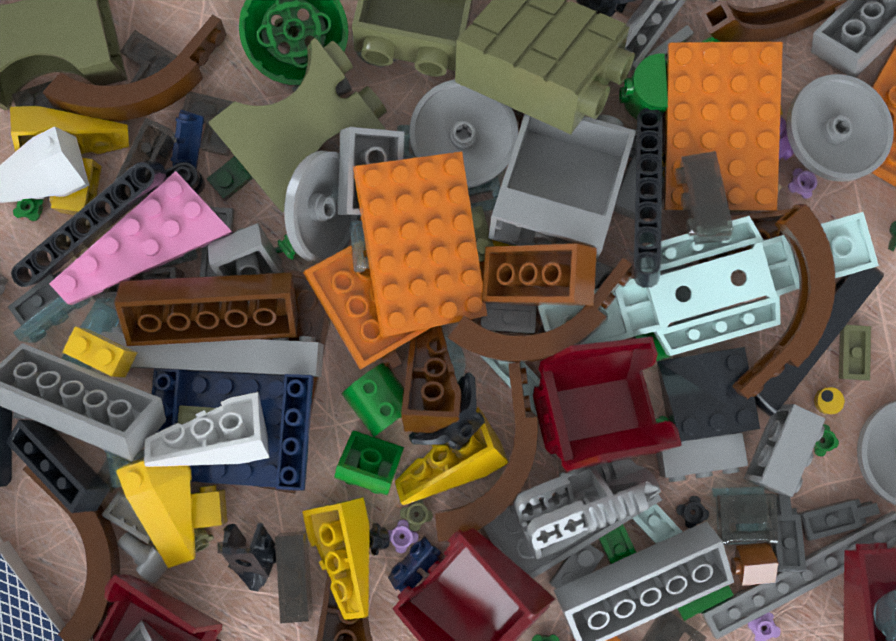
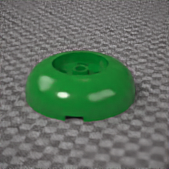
(261, 38)

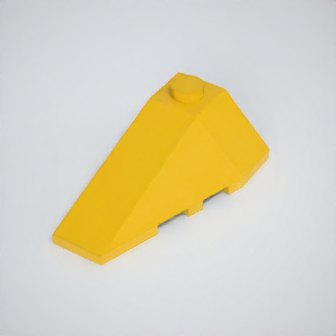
(91, 133)
(448, 468)
(163, 506)
(342, 541)

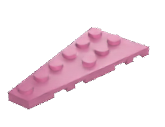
(150, 235)

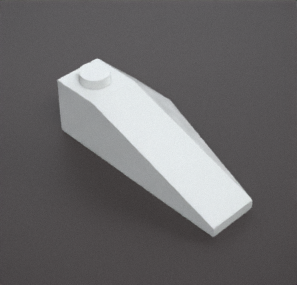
(43, 168)
(222, 436)

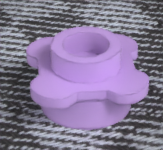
(808, 179)
(410, 536)
(771, 629)

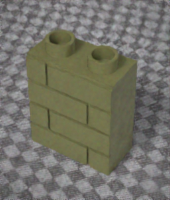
(411, 32)
(544, 58)

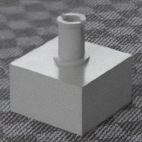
(244, 253)

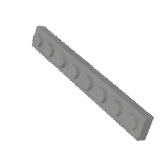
(820, 567)

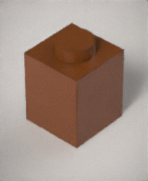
(755, 564)

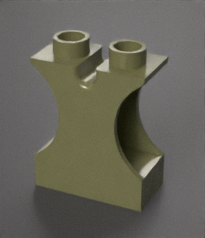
(57, 37)
(281, 135)

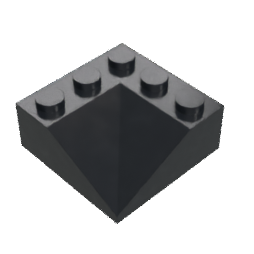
(701, 396)

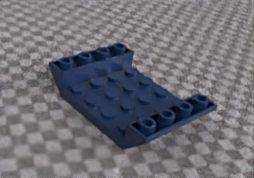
(286, 414)

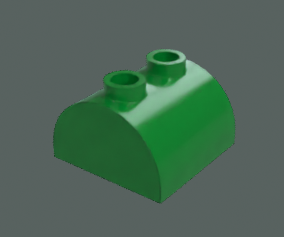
(646, 87)
(376, 398)
(369, 463)

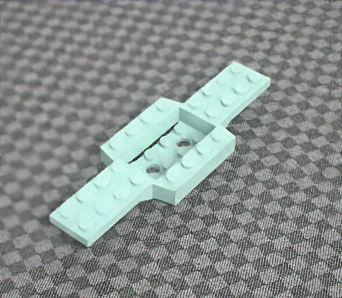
(768, 270)

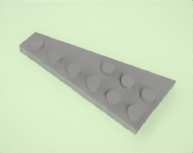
(509, 539)

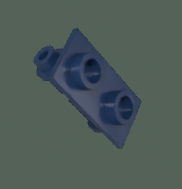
(188, 136)
(421, 556)

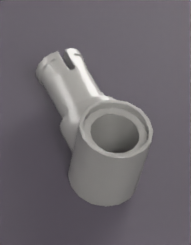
(146, 557)

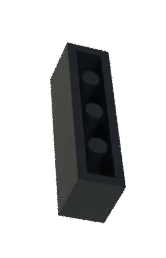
(58, 466)

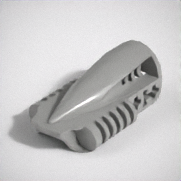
(582, 503)

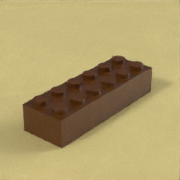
(207, 309)

